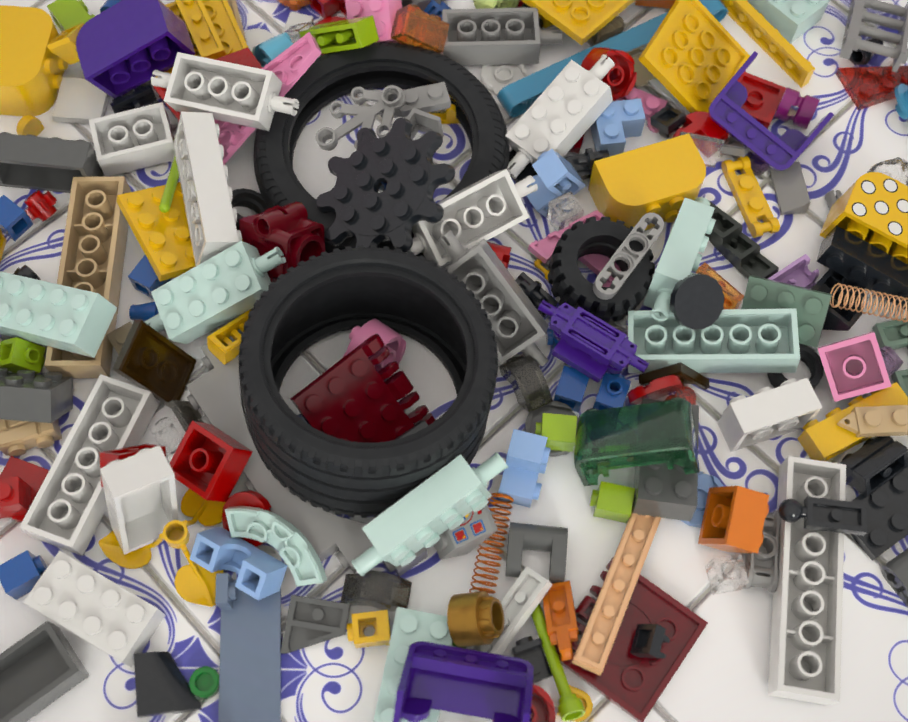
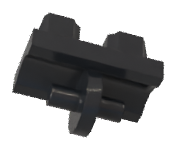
(139, 98)
(584, 162)
(535, 292)

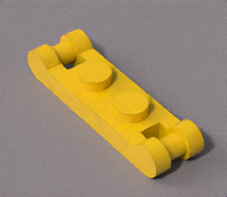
(749, 197)

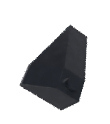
(837, 318)

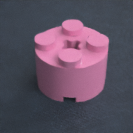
(391, 338)

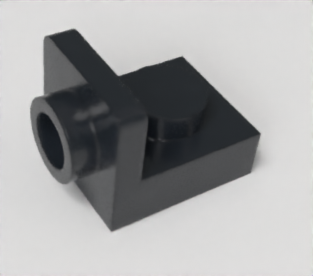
(532, 651)

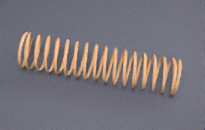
(875, 301)

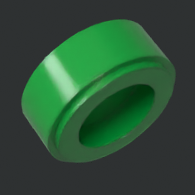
(204, 682)

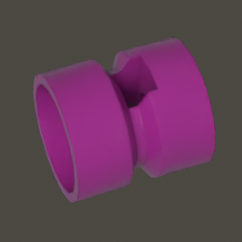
(805, 111)

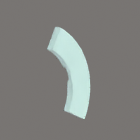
(283, 536)

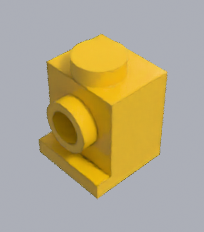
(360, 621)

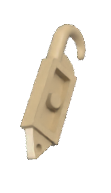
(877, 421)

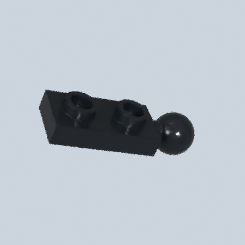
(827, 515)

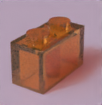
(419, 29)

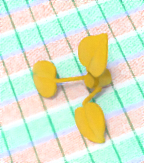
(191, 581)

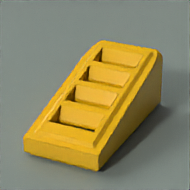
(219, 341)

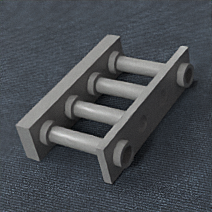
(856, 27)

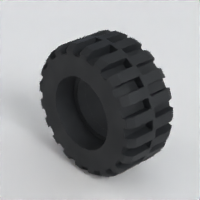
(597, 238)

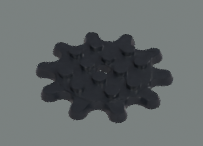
(409, 190)

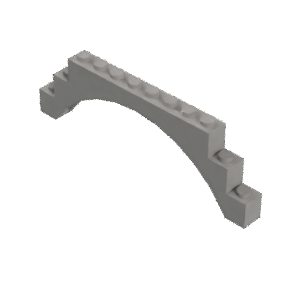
(222, 402)

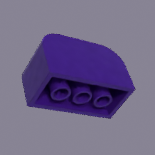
(129, 43)

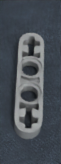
(626, 254)

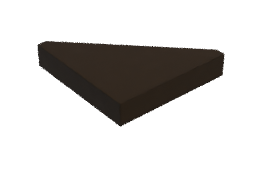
(686, 375)

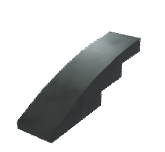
(737, 247)

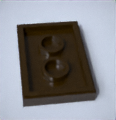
(154, 363)

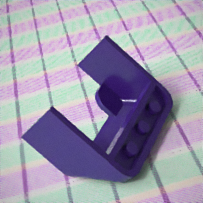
(774, 151)
(463, 684)

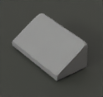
(790, 190)

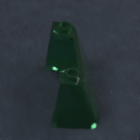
(635, 438)

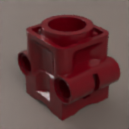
(287, 229)

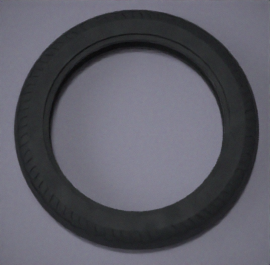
(376, 67)

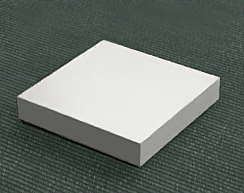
(79, 101)

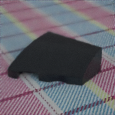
(161, 686)

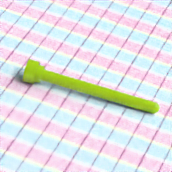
(170, 187)
(569, 705)

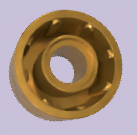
(474, 619)

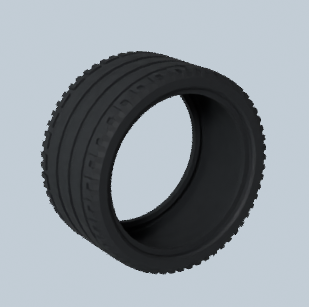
(335, 296)

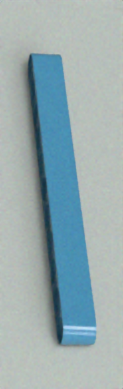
(521, 94)

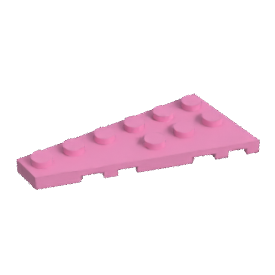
(289, 68)

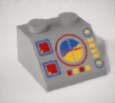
(466, 537)

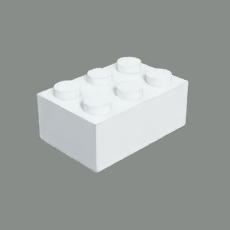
(133, 139)
(768, 413)

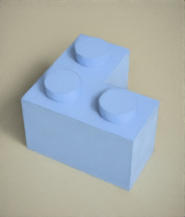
(616, 123)
(553, 180)
(525, 461)

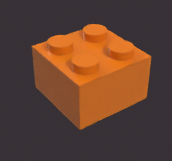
(734, 519)

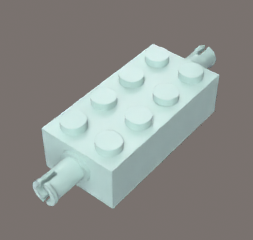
(680, 253)
(213, 292)
(428, 512)

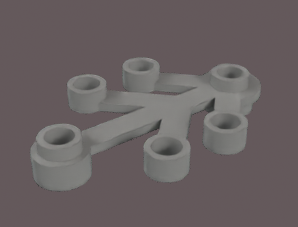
(363, 115)

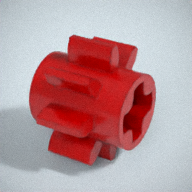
(40, 205)

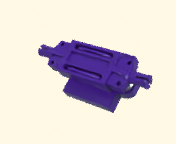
(590, 342)

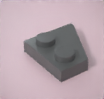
(313, 622)

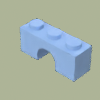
(258, 571)

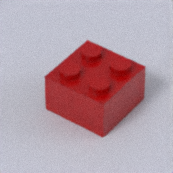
(209, 461)

